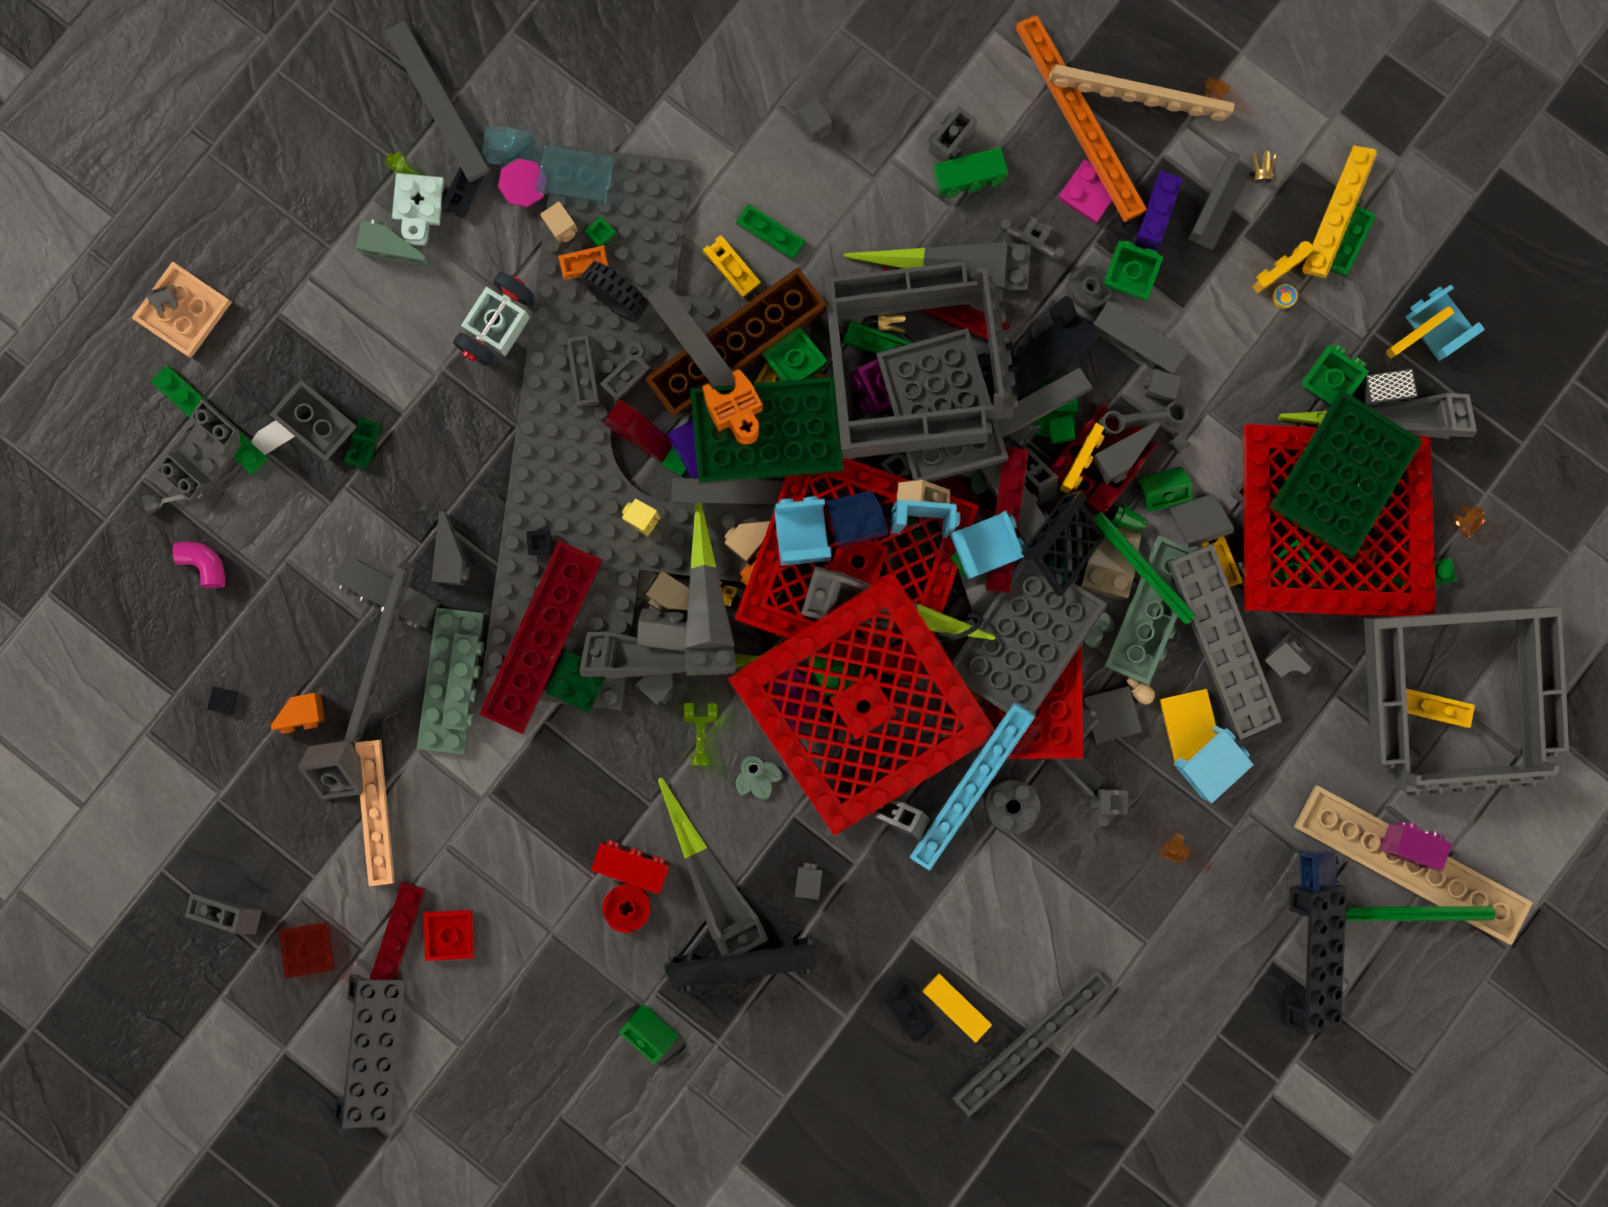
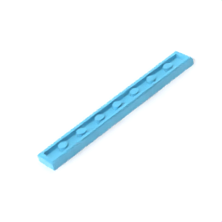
(972, 785)

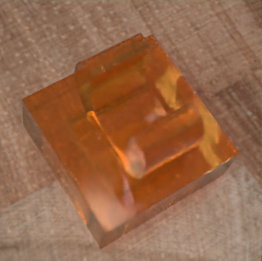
(1216, 86)
(1471, 522)
(1174, 849)

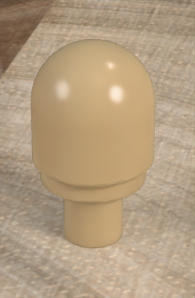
(1141, 692)

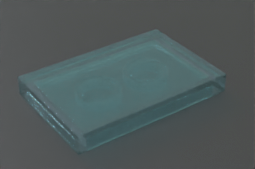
(574, 174)

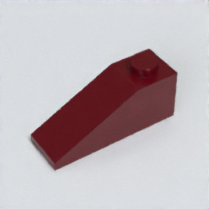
(638, 430)

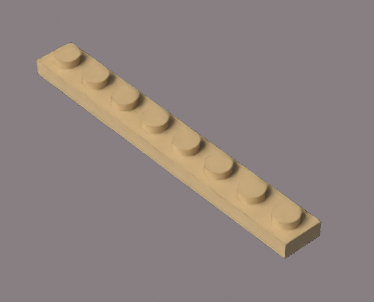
(1136, 91)

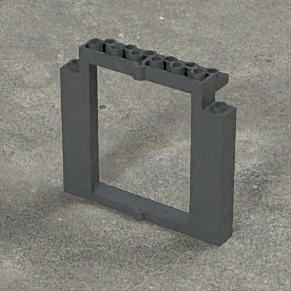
(911, 291)
(1540, 689)

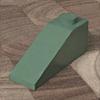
(381, 242)

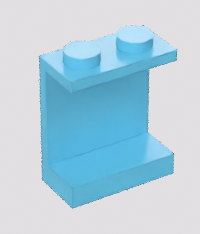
(1451, 332)
(924, 509)
(801, 531)
(988, 544)
(1215, 765)

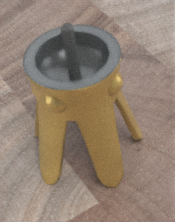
(1264, 175)
(885, 320)

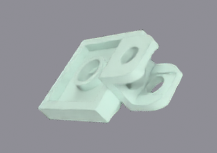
(417, 217)

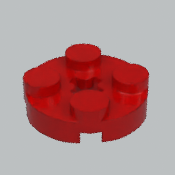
(614, 914)

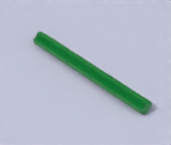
(1144, 568)
(1421, 913)

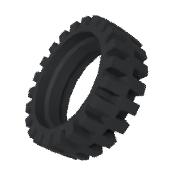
(614, 291)

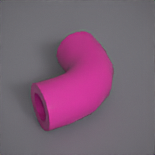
(204, 558)

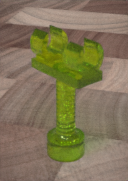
(700, 757)

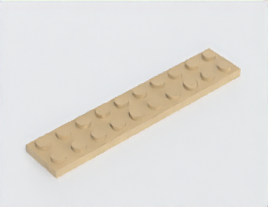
(1360, 838)

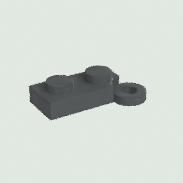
(627, 373)

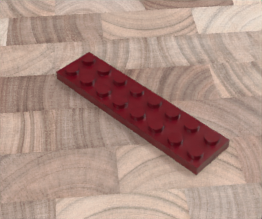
(541, 637)

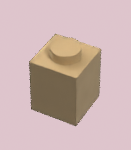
(559, 223)

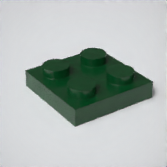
(572, 687)

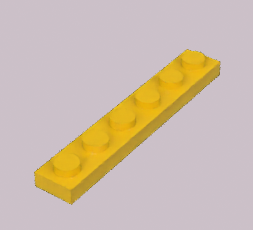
(1339, 211)

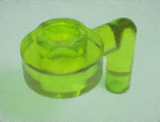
(398, 164)

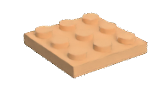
(194, 318)

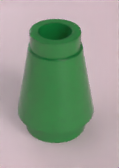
(1128, 519)

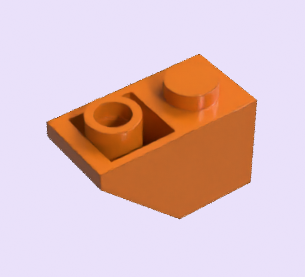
(300, 711)

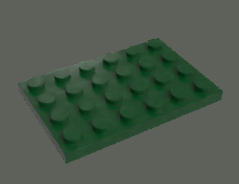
(794, 434)
(1345, 474)

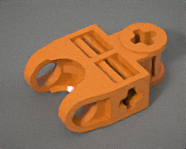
(735, 408)

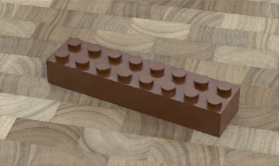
(741, 338)

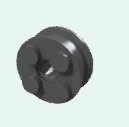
(1026, 814)

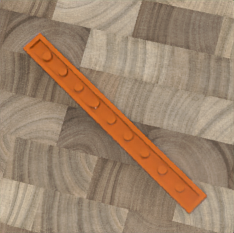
(1082, 122)

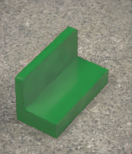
(1166, 489)
(648, 1034)

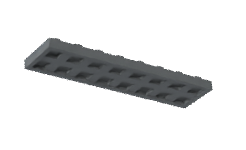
(1225, 642)

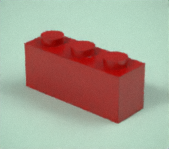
(631, 866)

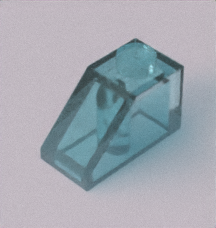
(505, 144)

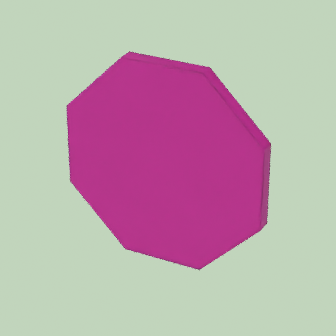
(519, 183)

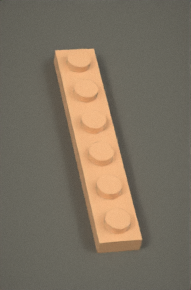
(375, 814)

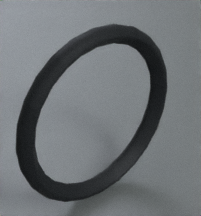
(965, 633)

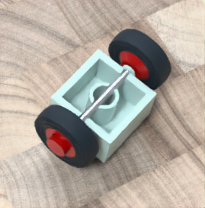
(495, 320)

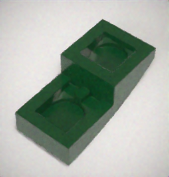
(364, 444)

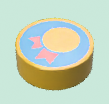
(1284, 296)

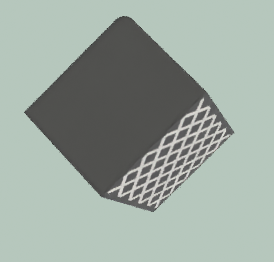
(1388, 387)

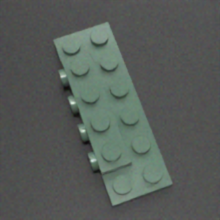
(1147, 620)
(451, 681)

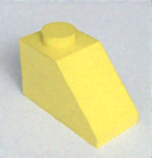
(641, 516)

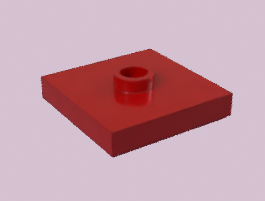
(449, 935)

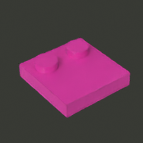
(1086, 193)

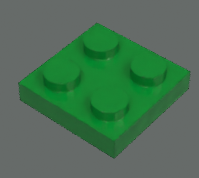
(795, 357)

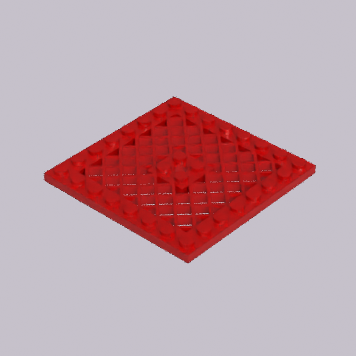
(1257, 531)
(774, 620)
(842, 814)

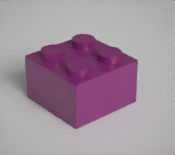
(1416, 846)

